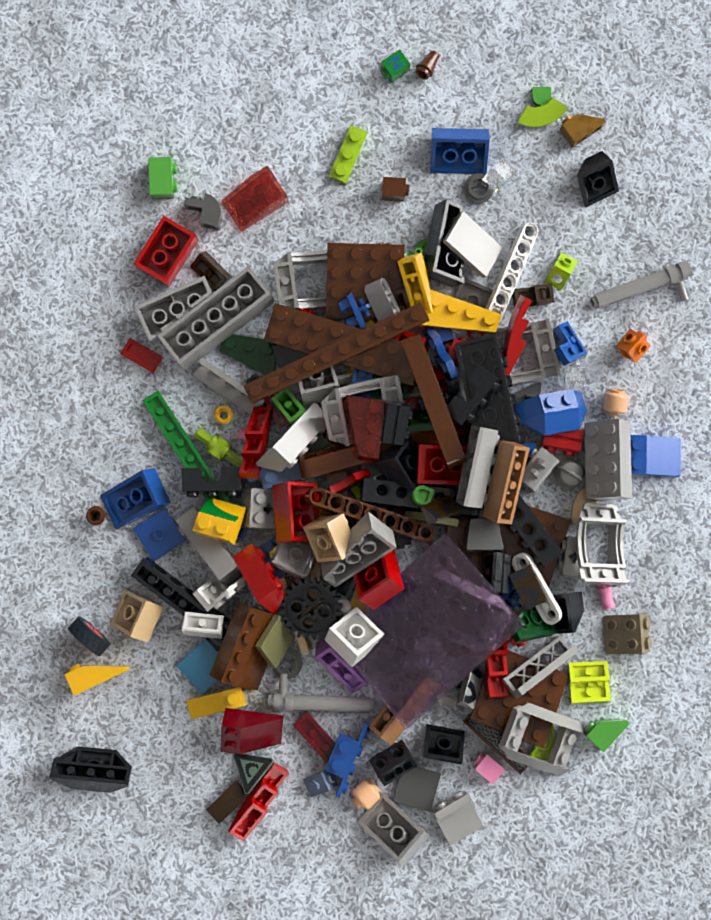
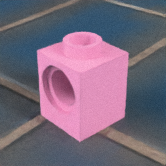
(488, 767)

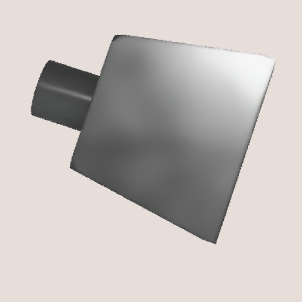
(482, 535)

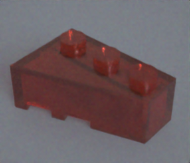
(365, 424)

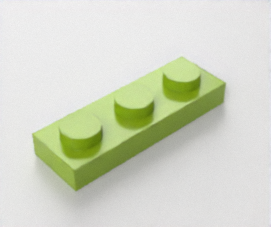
(348, 154)

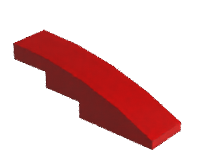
(513, 343)
(256, 441)
(495, 672)
(257, 801)

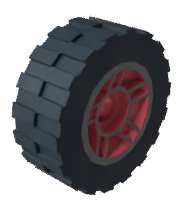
(89, 636)

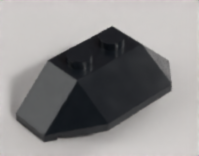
(91, 770)

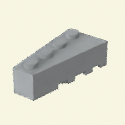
(167, 308)
(367, 543)
(211, 551)

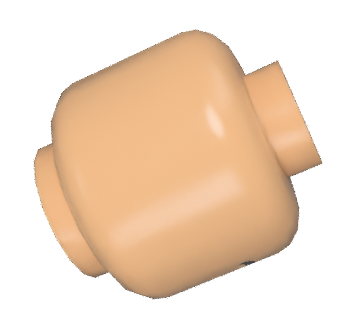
(615, 402)
(365, 794)

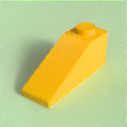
(416, 280)
(91, 675)
(216, 702)

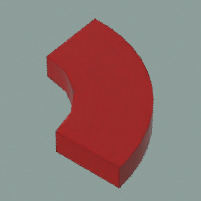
(349, 482)

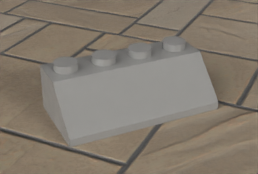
(294, 440)
(476, 471)

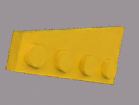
(460, 315)

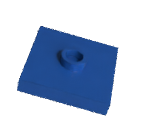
(159, 534)

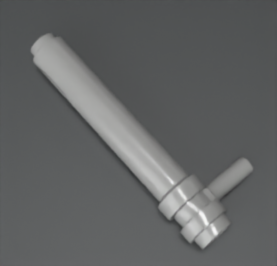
(669, 275)
(288, 701)

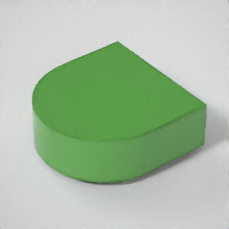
(540, 95)
(422, 495)

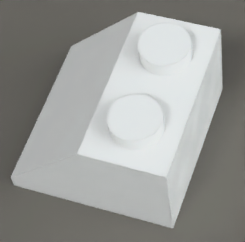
(353, 636)

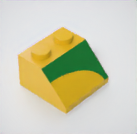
(219, 520)

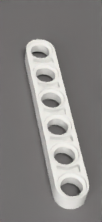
(507, 271)

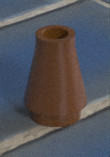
(427, 65)
(91, 515)

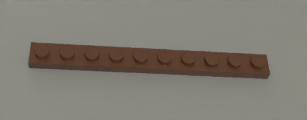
(336, 353)

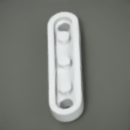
(544, 608)

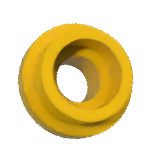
(219, 410)

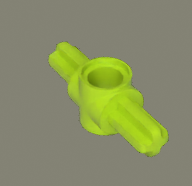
(218, 447)

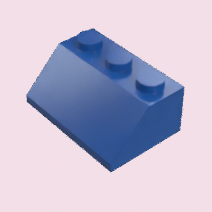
(459, 150)

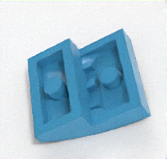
(198, 665)

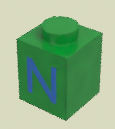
(395, 66)

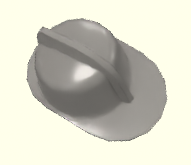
(567, 472)

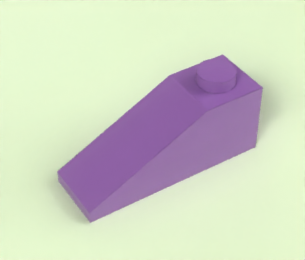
(346, 674)

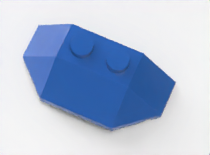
(553, 412)

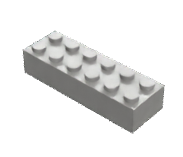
(216, 318)

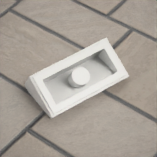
(203, 625)

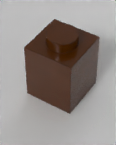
(394, 189)

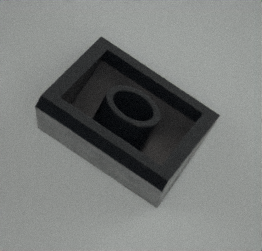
(443, 744)

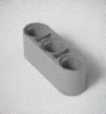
(381, 299)

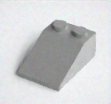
(393, 829)

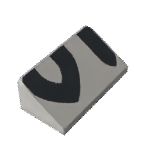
(470, 689)

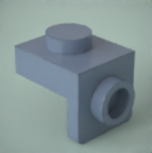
(320, 783)

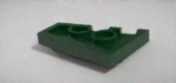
(250, 352)
(534, 627)

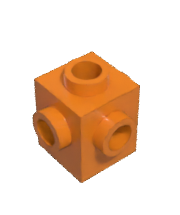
(633, 345)

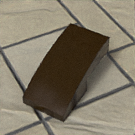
(538, 294)
(227, 802)

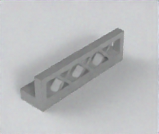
(225, 386)
(547, 669)

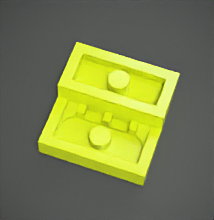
(589, 682)

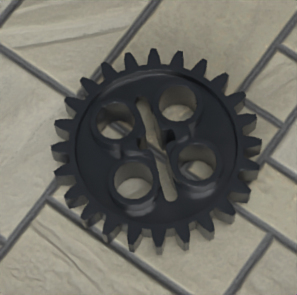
(300, 594)

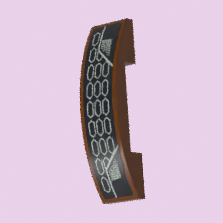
(492, 739)

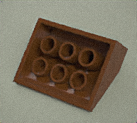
(238, 658)

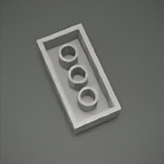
(608, 460)

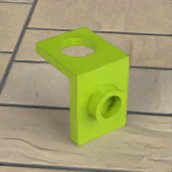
(564, 267)

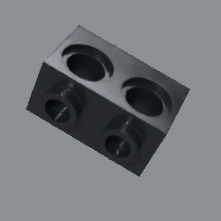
(389, 764)

